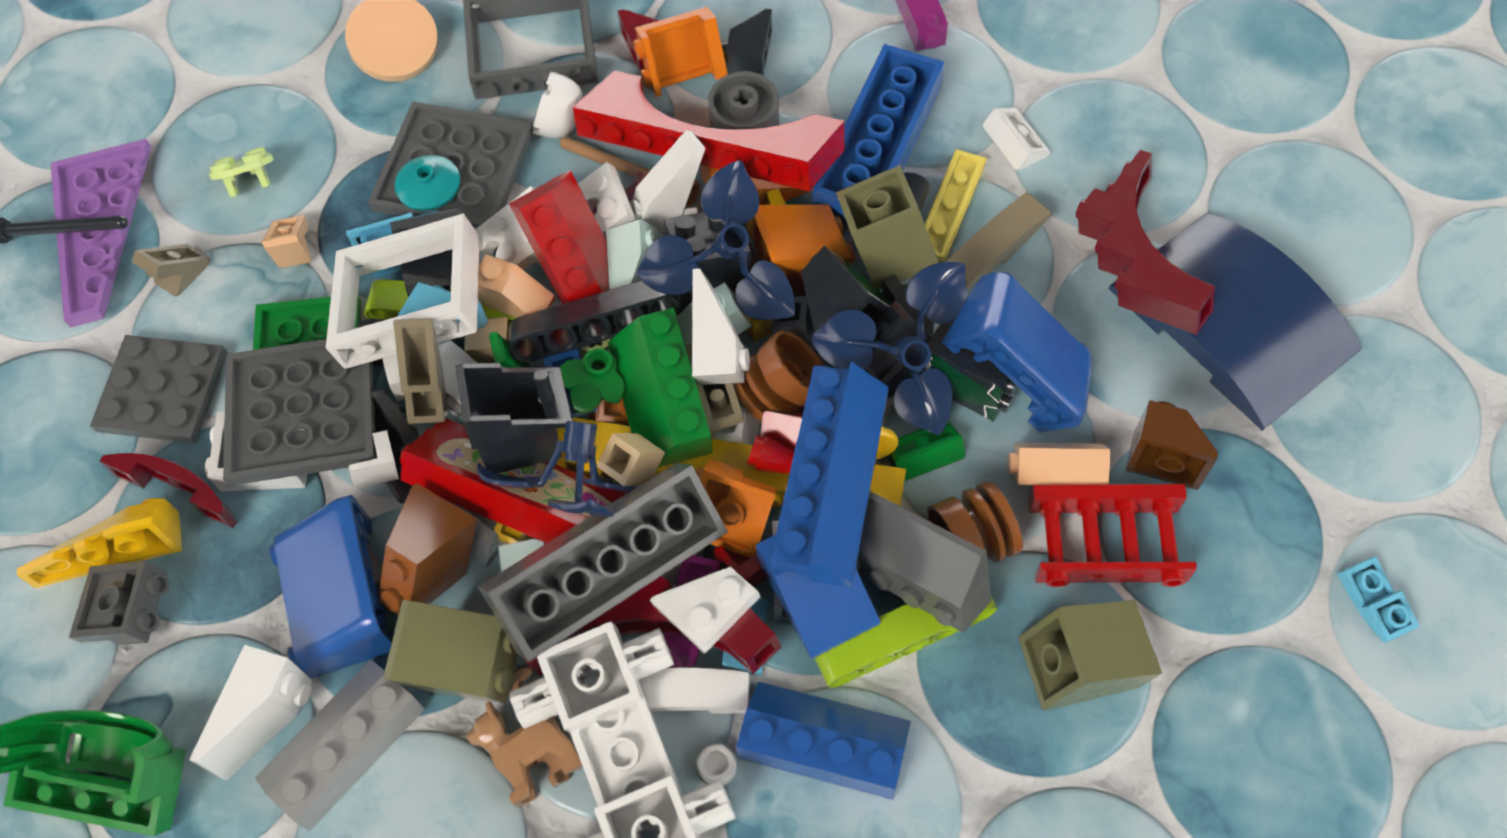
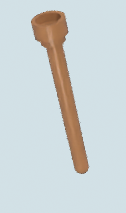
(620, 164)

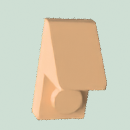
(287, 242)

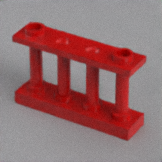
(1125, 502)

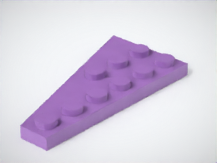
(90, 187)

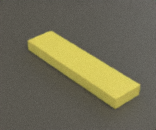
(953, 201)

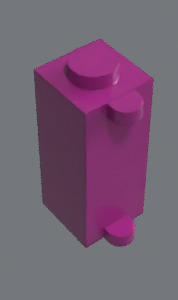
(924, 22)

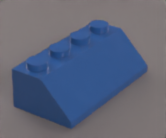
(823, 740)

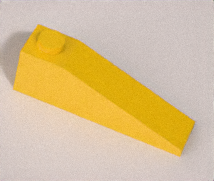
(125, 537)

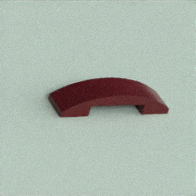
(140, 468)

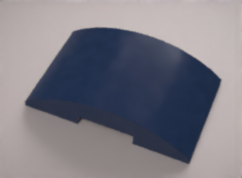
(1270, 322)

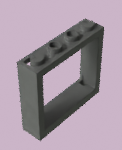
(525, 78)

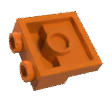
(740, 504)

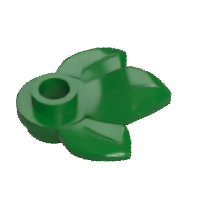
(591, 385)

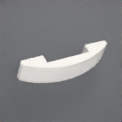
(696, 689)

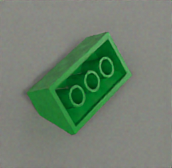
(660, 387)

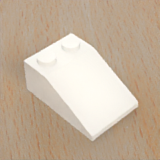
(252, 709)

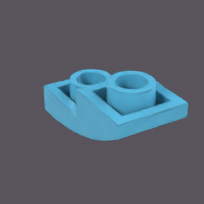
(1376, 601)

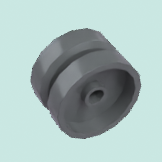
(743, 102)

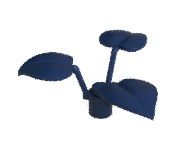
(734, 199)
(849, 336)
(579, 446)

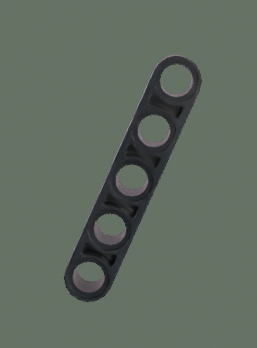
(576, 322)

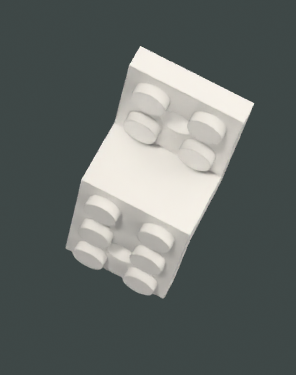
(514, 247)

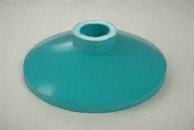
(427, 182)

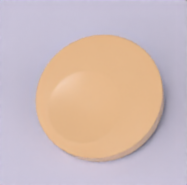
(391, 38)

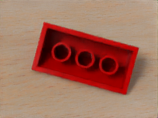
(565, 237)

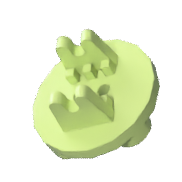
(229, 169)

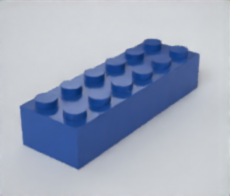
(883, 121)

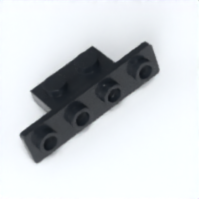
(400, 434)

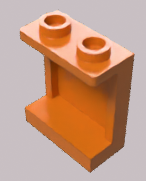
(680, 49)

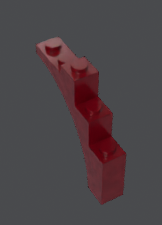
(1145, 277)
(746, 641)

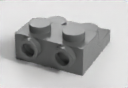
(120, 603)

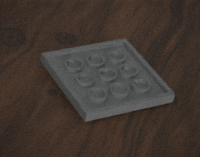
(480, 145)
(295, 413)

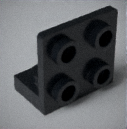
(430, 269)

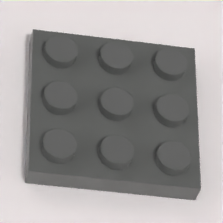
(159, 389)

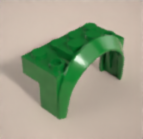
(104, 742)

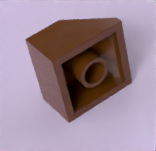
(1170, 446)

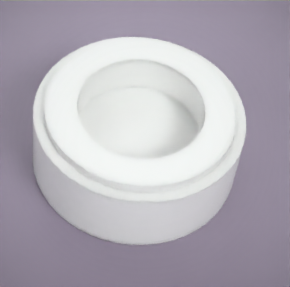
(716, 763)

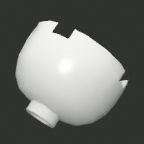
(555, 111)

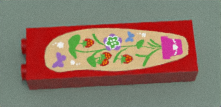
(448, 467)

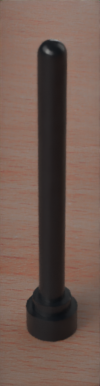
(9, 229)

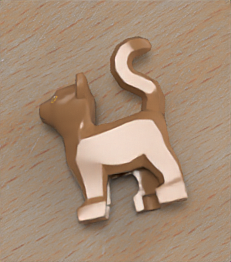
(525, 748)

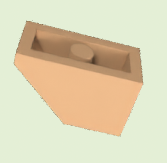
(510, 289)

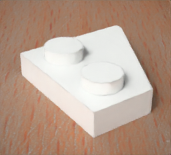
(707, 606)

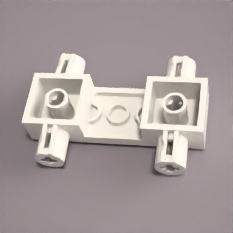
(618, 734)

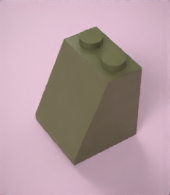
(887, 226)
(451, 653)
(1088, 653)

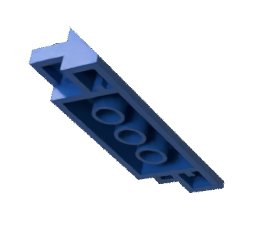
(831, 475)

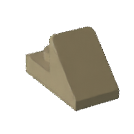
(172, 266)

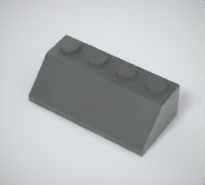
(923, 564)

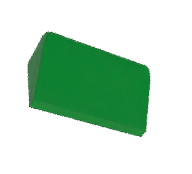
(925, 451)

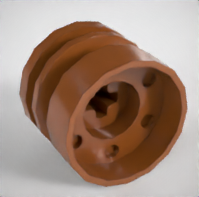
(778, 376)
(980, 519)

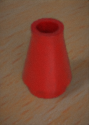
(770, 456)

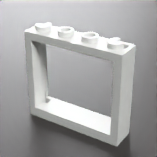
(378, 339)

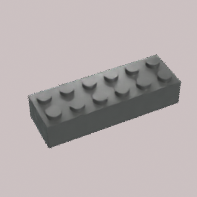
(603, 560)

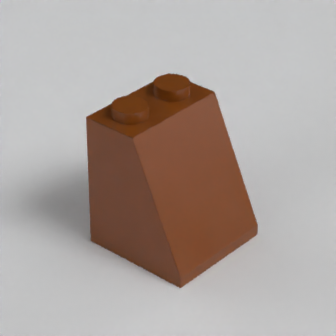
(425, 550)

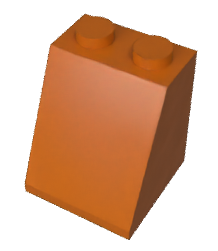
(795, 234)

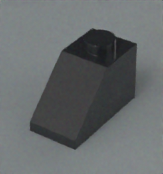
(749, 44)

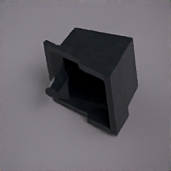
(701, 234)
(512, 413)

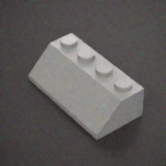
(338, 745)

